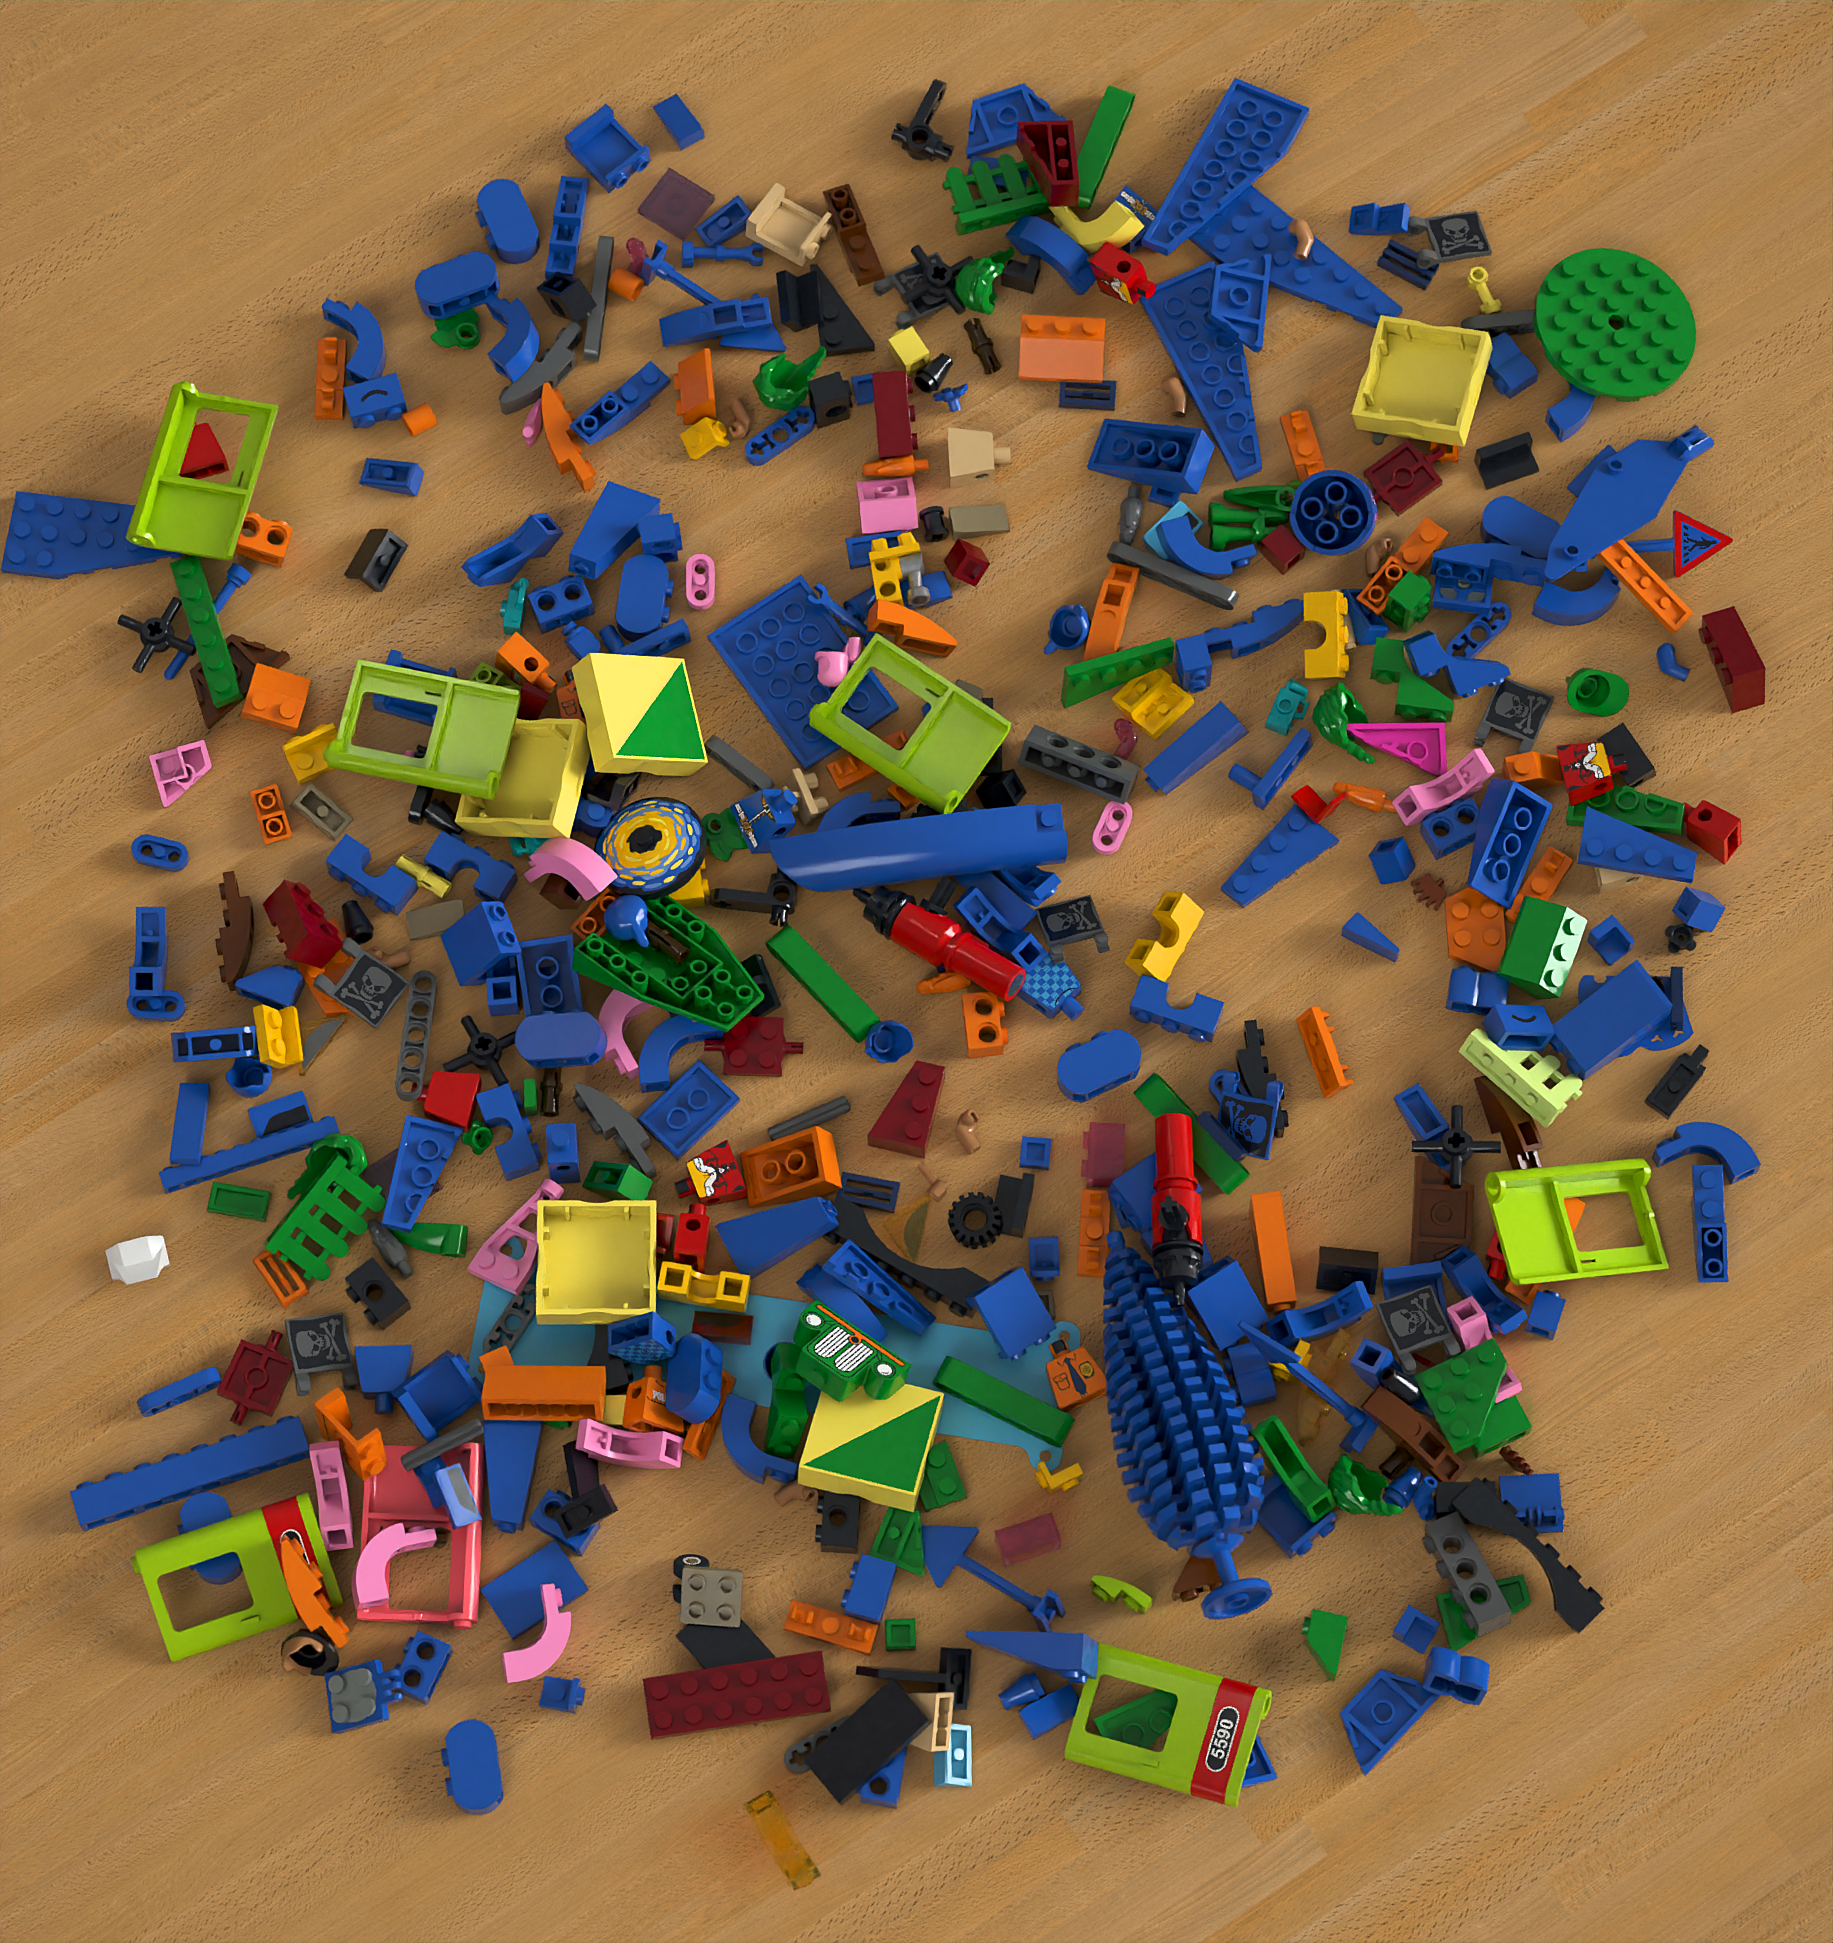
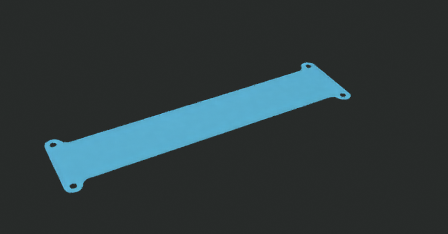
(776, 1322)

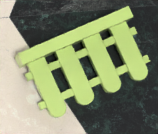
(1521, 1084)

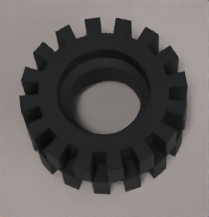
(963, 1208)

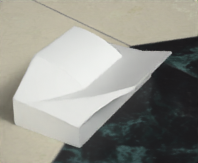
(138, 1259)

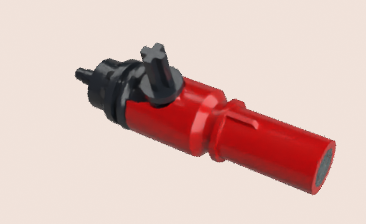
(938, 939)
(1176, 1207)

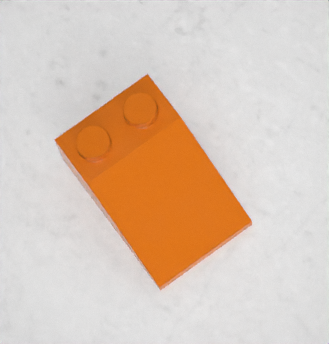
(791, 1168)

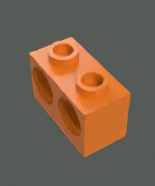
(257, 546)
(980, 1024)

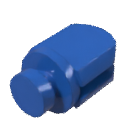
(580, 640)

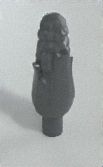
(1130, 511)
(389, 1248)

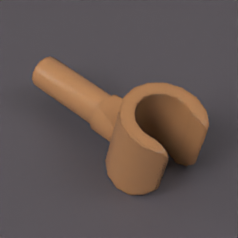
(938, 1188)

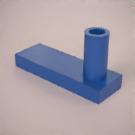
(652, 645)
(1265, 788)

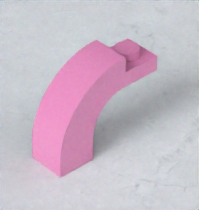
(1458, 783)
(574, 863)
(614, 1018)
(1472, 1329)
(629, 1448)
(332, 1495)
(368, 1578)
(542, 1653)

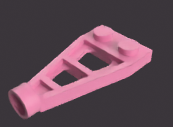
(501, 1269)

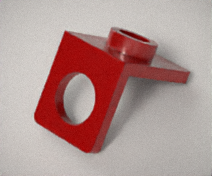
(1314, 806)

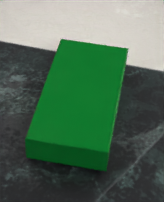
(239, 1201)

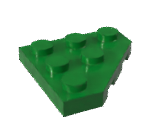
(1464, 1392)

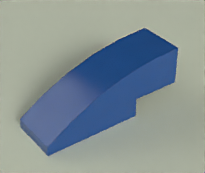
(1423, 1120)

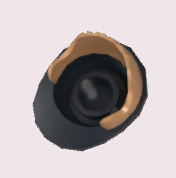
(308, 1653)

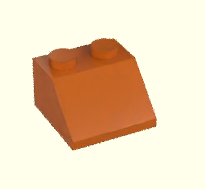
(696, 388)
(275, 698)

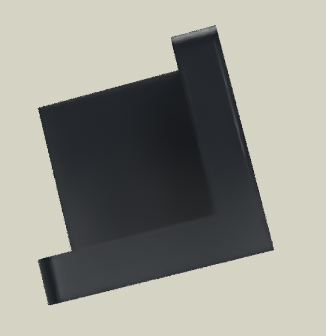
(1022, 275)
(1001, 790)

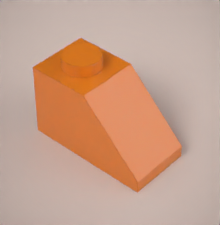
(1533, 770)

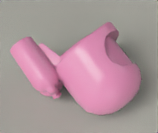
(835, 665)

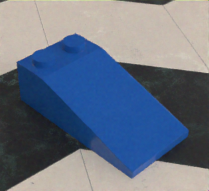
(1153, 454)
(1506, 839)
(548, 975)
(1064, 1654)

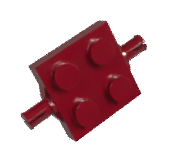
(1404, 476)
(754, 1047)
(256, 1378)

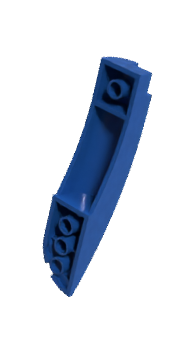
(923, 848)

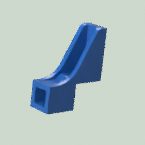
(505, 559)
(1462, 673)

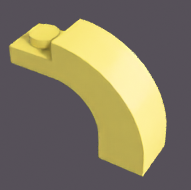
(1115, 226)

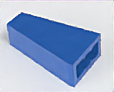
(610, 529)
(1195, 749)
(774, 1234)
(511, 1465)

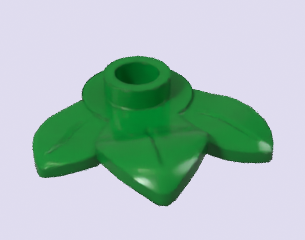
(455, 327)
(727, 837)

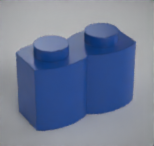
(1510, 367)
(591, 817)
(1475, 991)
(1251, 1375)
(1456, 1675)

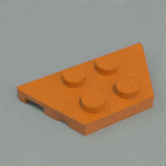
(1475, 929)
(333, 971)

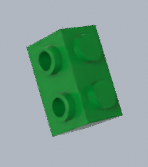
(1409, 601)

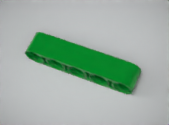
(1102, 142)
(822, 983)
(1207, 1153)
(1003, 1401)

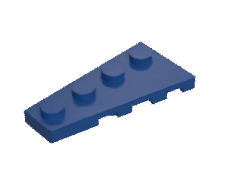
(1626, 848)
(1278, 856)
(874, 1284)

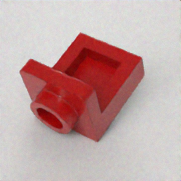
(664, 1233)

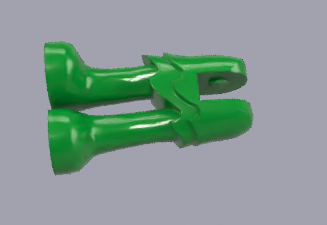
(1221, 535)

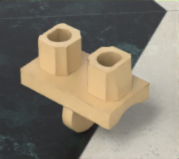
(806, 807)

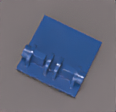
(1536, 1500)

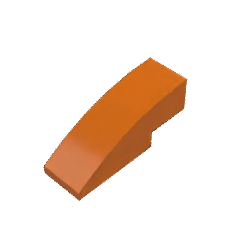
(909, 629)

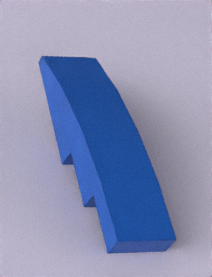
(567, 226)

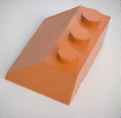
(1061, 349)

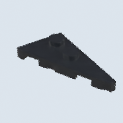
(841, 330)

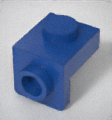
(1044, 1257)
(424, 1476)

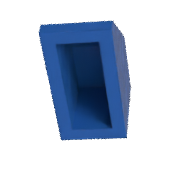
(272, 986)

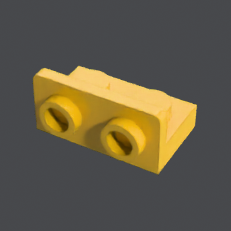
(306, 753)
(278, 1036)

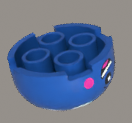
(1316, 510)

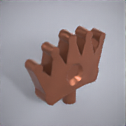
(1430, 890)
(1516, 1462)

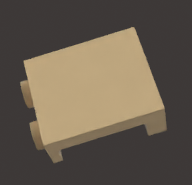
(787, 227)

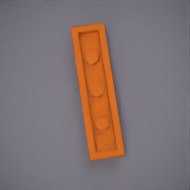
(1645, 585)

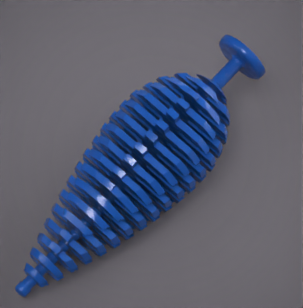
(1179, 1429)

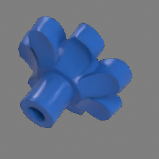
(951, 396)

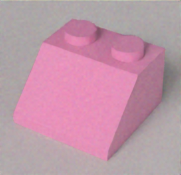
(887, 505)

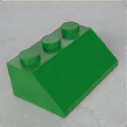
(1542, 948)

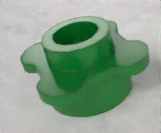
(484, 1140)

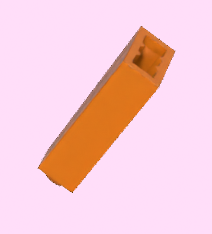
(1272, 1251)

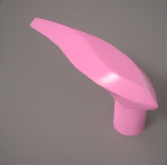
(533, 423)

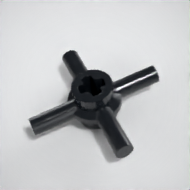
(942, 285)
(157, 635)
(482, 1051)
(1460, 1138)

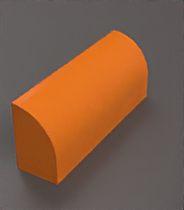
(544, 1393)

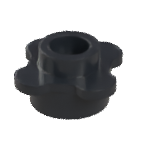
(1675, 944)

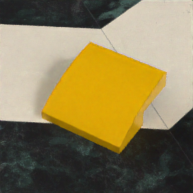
(1153, 702)

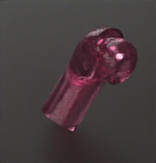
(637, 254)
(1126, 736)

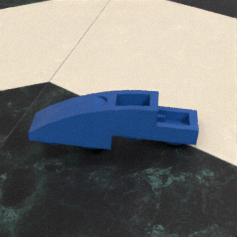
(715, 319)
(622, 406)
(1480, 560)
(1266, 628)
(1709, 1224)

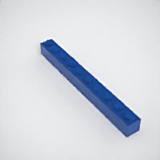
(247, 1155)

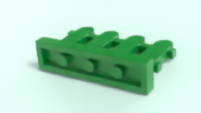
(993, 208)
(310, 1225)

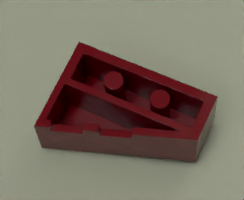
(1051, 158)
(894, 414)
(1734, 659)
(302, 925)
(911, 1112)

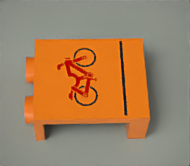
(363, 1456)

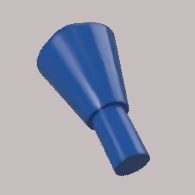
(861, 603)

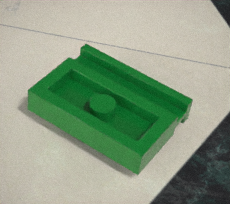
(941, 1479)

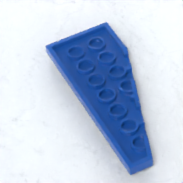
(1237, 147)
(1257, 226)
(1208, 364)
(71, 536)

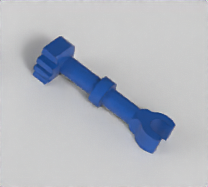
(719, 253)
(846, 616)

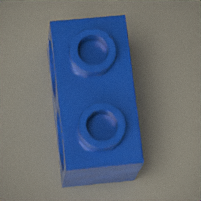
(660, 537)
(564, 609)
(1193, 663)
(1457, 833)
(551, 1527)
(428, 1669)
(892, 1777)

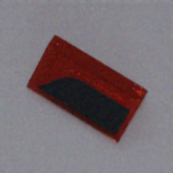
(723, 1327)

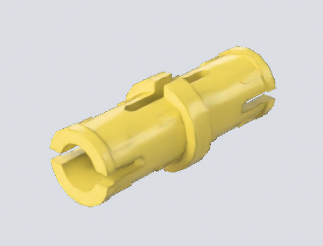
(424, 876)

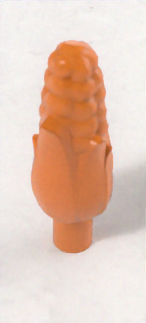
(896, 466)
(1366, 797)
(943, 983)

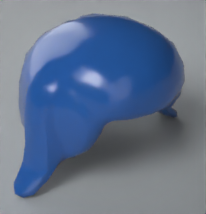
(1068, 628)
(627, 919)

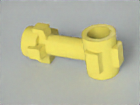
(1476, 282)

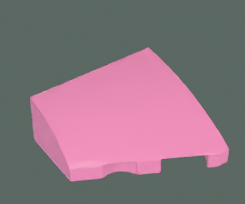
(179, 769)

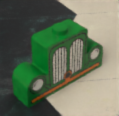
(843, 1357)

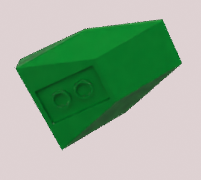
(704, 988)

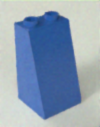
(1611, 1021)

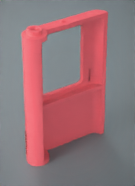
(399, 1497)

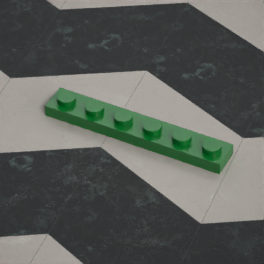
(206, 631)

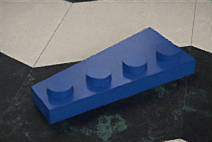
(418, 1164)

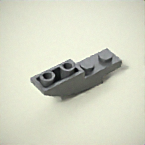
(553, 368)
(612, 1120)

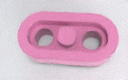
(700, 583)
(1111, 828)

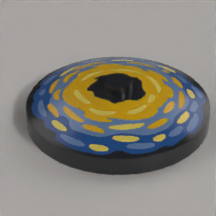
(652, 847)

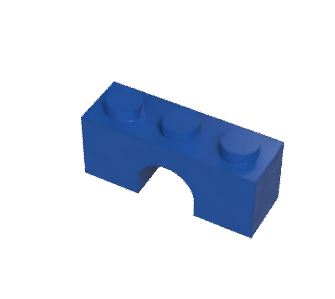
(451, 854)
(388, 891)
(503, 987)
(1197, 1021)
(500, 1108)

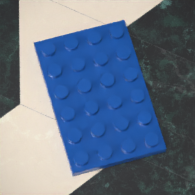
(774, 661)

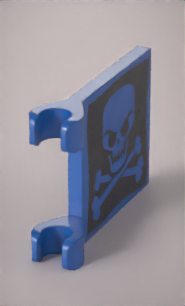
(1249, 1117)

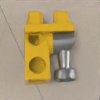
(898, 564)

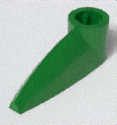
(1264, 495)
(436, 1238)

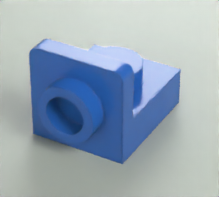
(562, 1694)

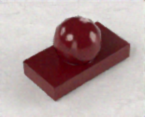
(531, 702)

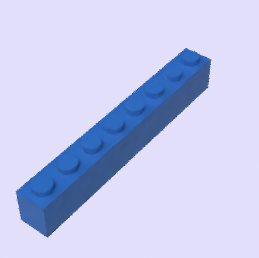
(190, 1473)

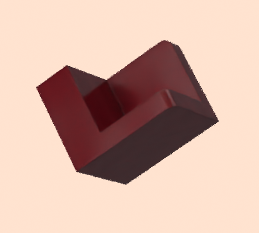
(1282, 549)
(966, 562)

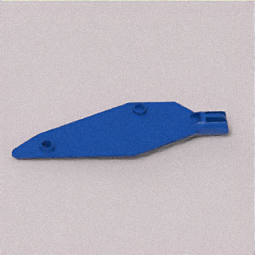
(1622, 497)

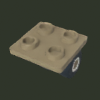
(707, 1593)

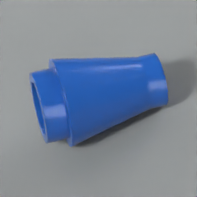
(1402, 1488)
(1023, 1691)

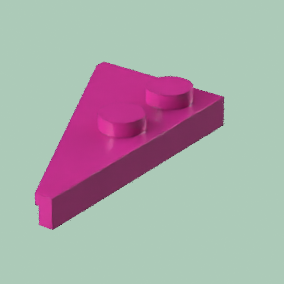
(1413, 743)

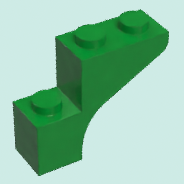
(1414, 695)
(787, 1405)
(1291, 1468)

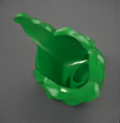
(976, 279)
(784, 383)
(1332, 715)
(322, 1152)
(1358, 1488)

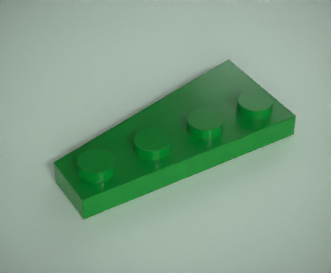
(1106, 672)
(1640, 810)

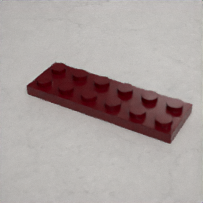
(736, 1695)

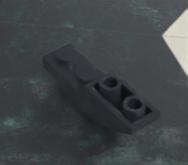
(1252, 1069)

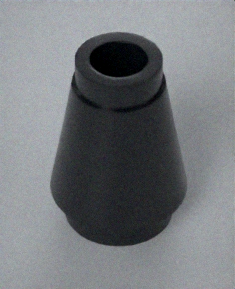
(932, 374)
(442, 817)
(356, 923)
(1400, 1385)

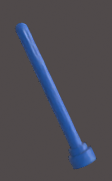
(236, 578)

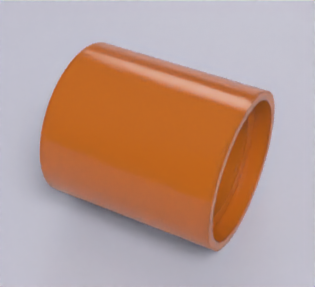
(626, 284)
(419, 419)

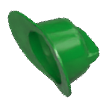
(1596, 692)

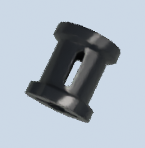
(934, 524)

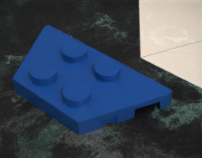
(996, 118)
(1240, 299)
(1383, 1715)

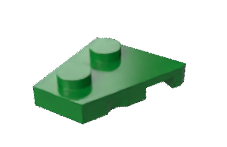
(901, 1540)

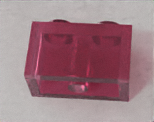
(1105, 1153)
(1027, 1539)

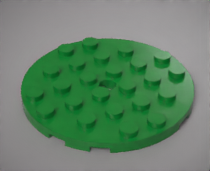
(1582, 346)

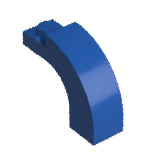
(1044, 240)
(520, 343)
(370, 354)
(1570, 414)
(1185, 551)
(1577, 607)
(859, 810)
(1030, 883)
(997, 932)
(151, 953)
(663, 1044)
(1714, 1141)
(1471, 1279)
(842, 1300)
(1321, 1318)
(1371, 1360)
(752, 1462)

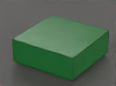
(530, 1097)
(900, 1634)

